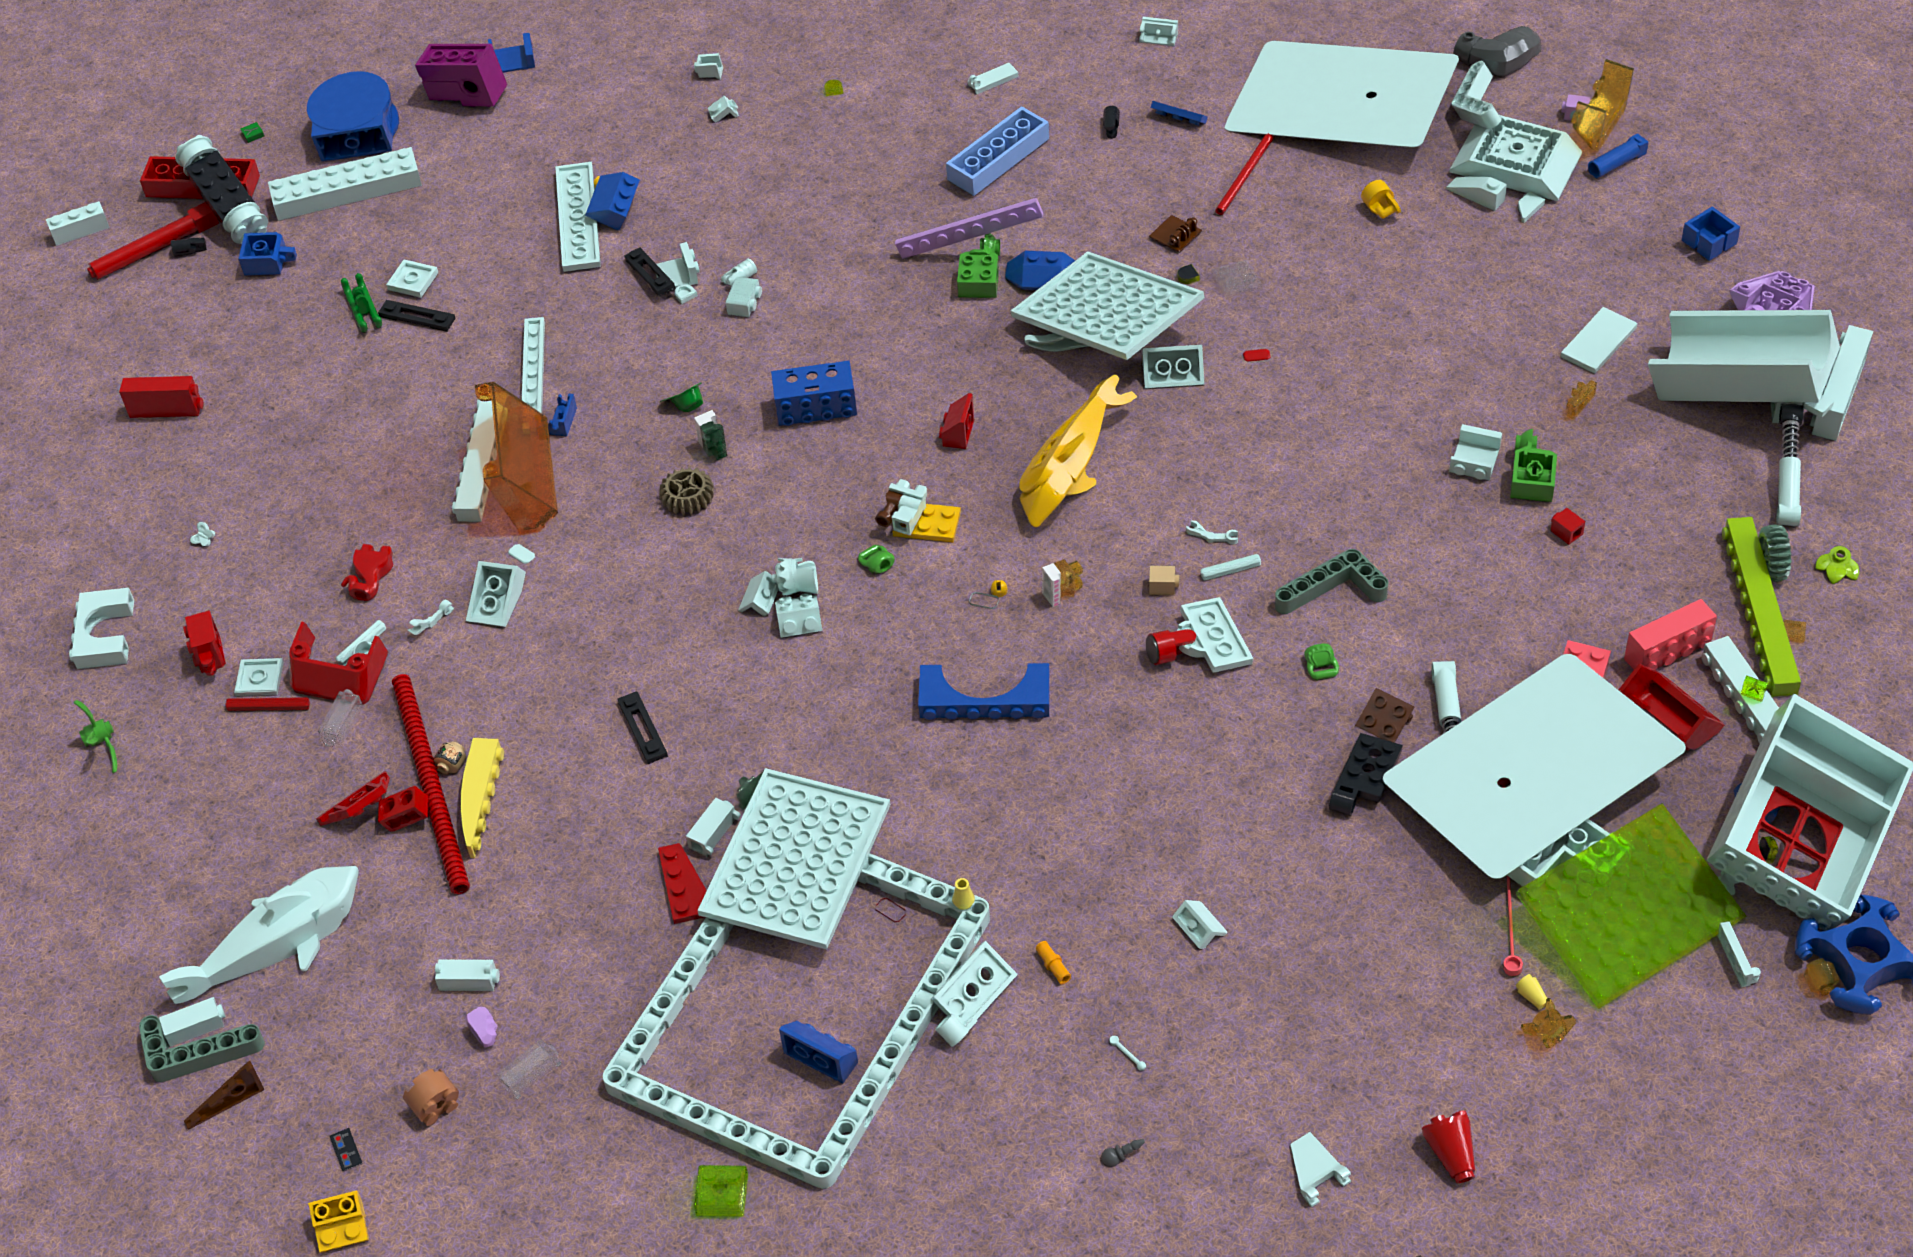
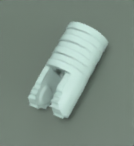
(744, 269)

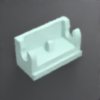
(1158, 31)

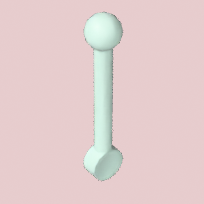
(1114, 1040)

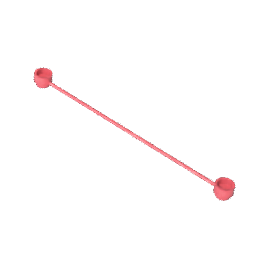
(1512, 964)

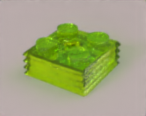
(731, 1199)

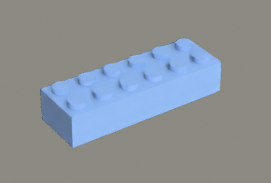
(997, 151)

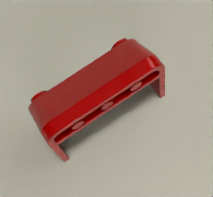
(327, 679)
(1671, 706)

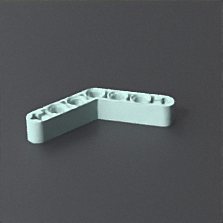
(1469, 95)

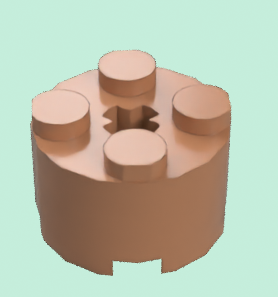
(431, 1096)

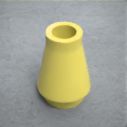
(963, 895)
(1532, 991)

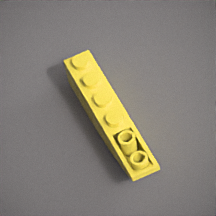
(478, 787)

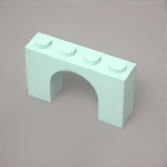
(91, 610)

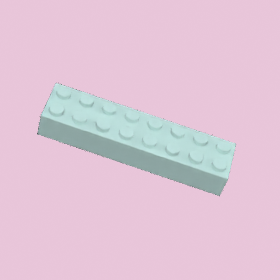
(344, 183)

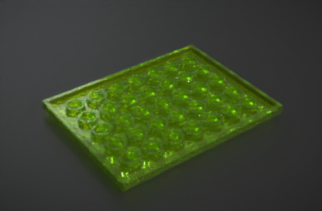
(1630, 905)

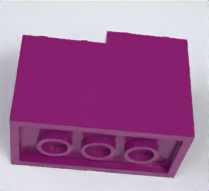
(462, 73)

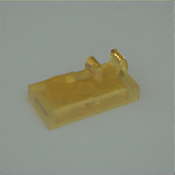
(1581, 398)

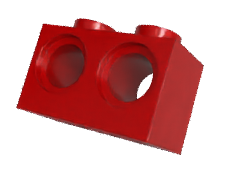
(403, 808)

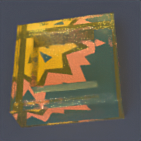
(1795, 630)

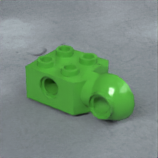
(980, 270)
(1532, 470)

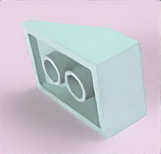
(495, 593)

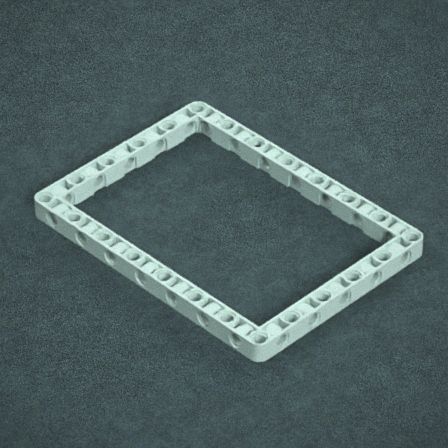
(878, 1078)

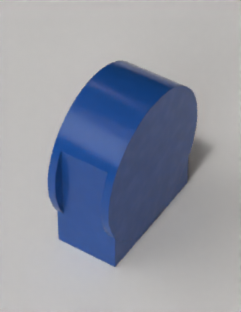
(352, 116)

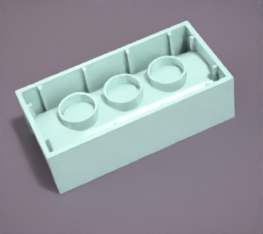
(1747, 356)

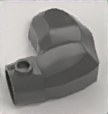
(1502, 53)

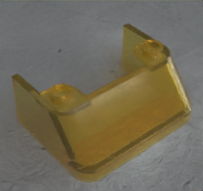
(1599, 117)

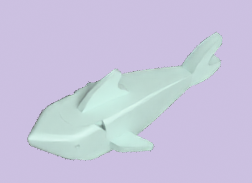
(273, 931)

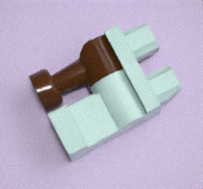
(907, 502)

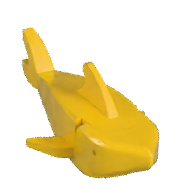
(1062, 459)

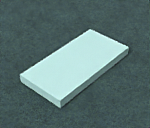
(1599, 340)

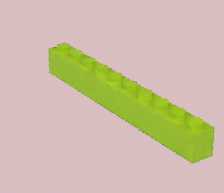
(1761, 607)

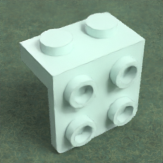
(683, 269)
(798, 615)

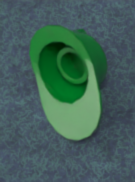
(688, 400)

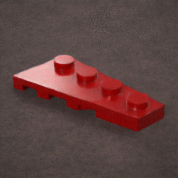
(682, 883)

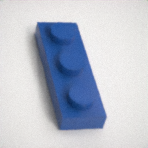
(1194, 118)

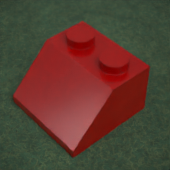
(958, 423)

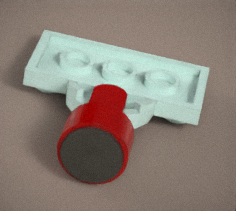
(1204, 633)

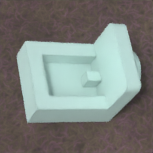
(721, 108)

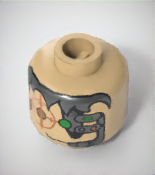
(450, 757)

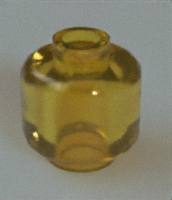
(1821, 976)

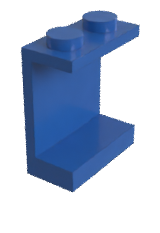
(516, 57)

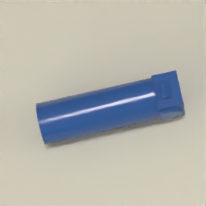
(1634, 147)

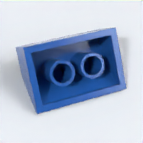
(612, 199)
(818, 1050)

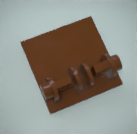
(1176, 232)
(1385, 716)

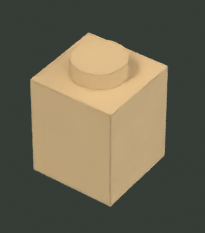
(1163, 580)

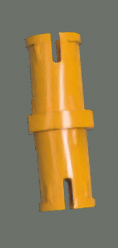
(1053, 962)

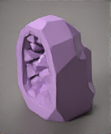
(482, 1026)

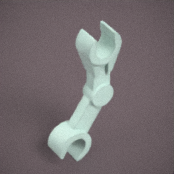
(1212, 537)
(420, 625)

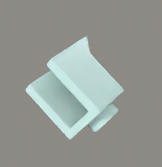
(709, 66)

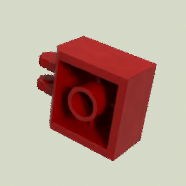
(204, 642)

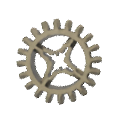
(688, 495)

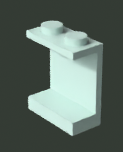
(1476, 452)

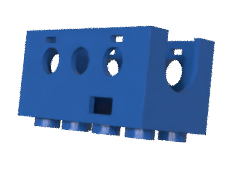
(831, 401)

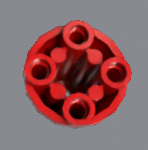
(1452, 1144)

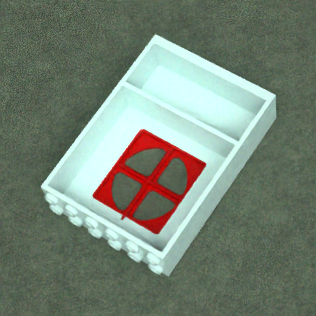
(1827, 775)

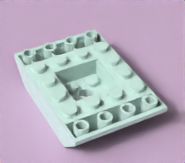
(1521, 156)

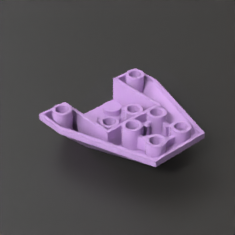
(1773, 292)

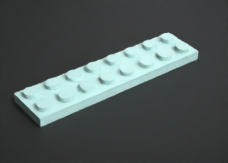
(577, 231)

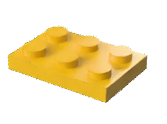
(935, 524)

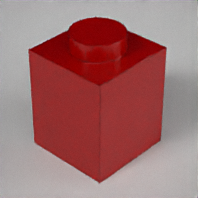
(1567, 525)

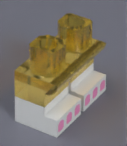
(1061, 580)

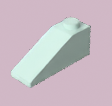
(1481, 190)

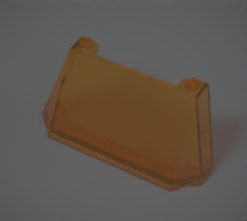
(524, 467)

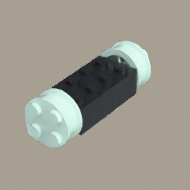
(220, 188)

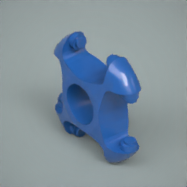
(1855, 974)

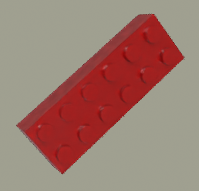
(166, 178)

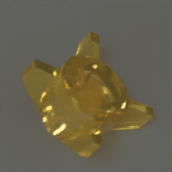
(1549, 1025)

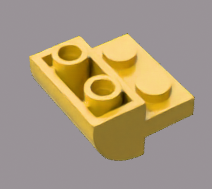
(339, 1221)

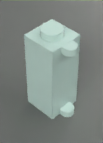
(711, 826)
(466, 975)
(192, 1021)

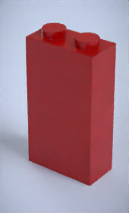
(161, 396)

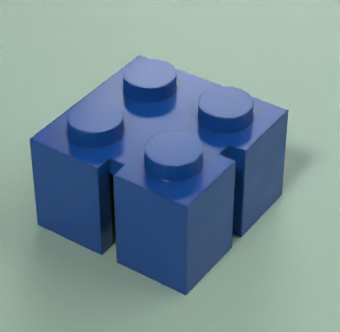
(1710, 233)

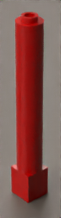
(198, 219)

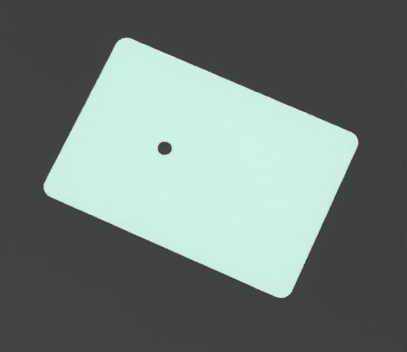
(1323, 92)
(1562, 744)

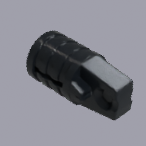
(188, 246)

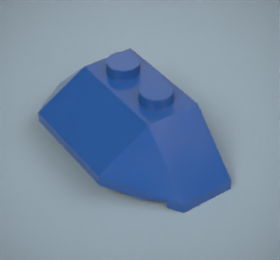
(1035, 268)

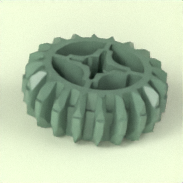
(1776, 551)

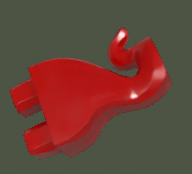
(370, 568)

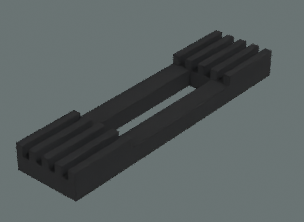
(659, 285)
(440, 320)
(652, 749)

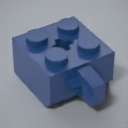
(264, 253)

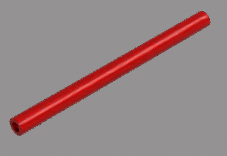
(1243, 175)

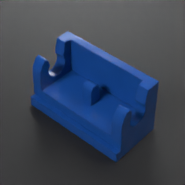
(563, 416)

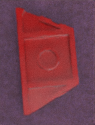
(355, 802)

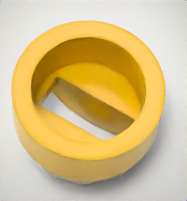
(999, 593)

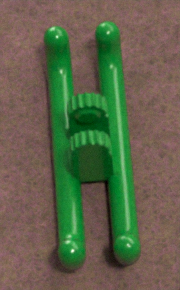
(361, 303)

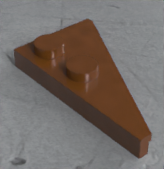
(235, 1090)

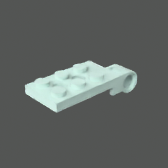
(963, 1009)

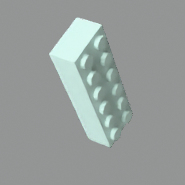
(1843, 381)

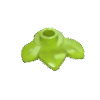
(1838, 567)

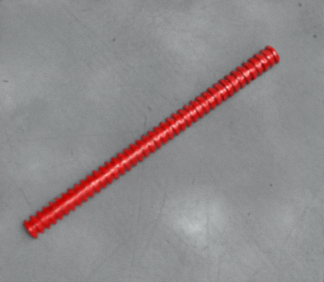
(430, 784)

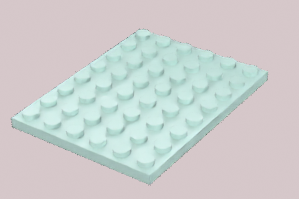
(1107, 305)
(795, 858)

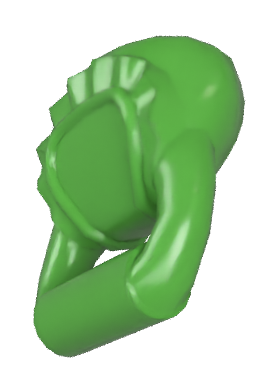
(878, 559)
(1318, 656)

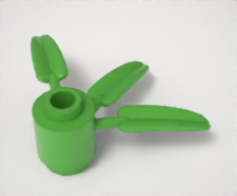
(97, 733)

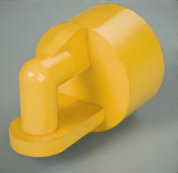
(1380, 199)

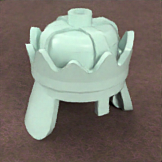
(795, 577)

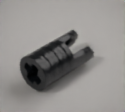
(1111, 121)

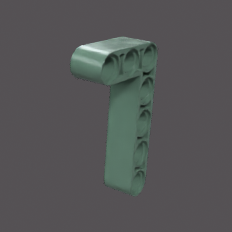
(1345, 566)
(196, 1054)

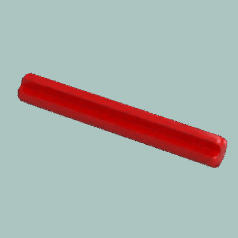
(261, 704)

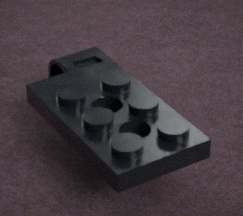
(1358, 783)

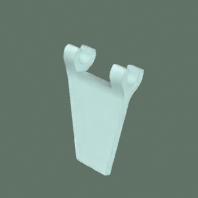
(1315, 1166)

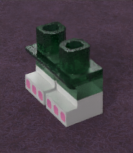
(711, 435)

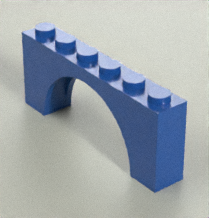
(1027, 699)

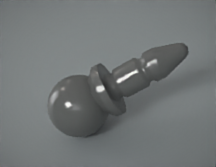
(1112, 1156)

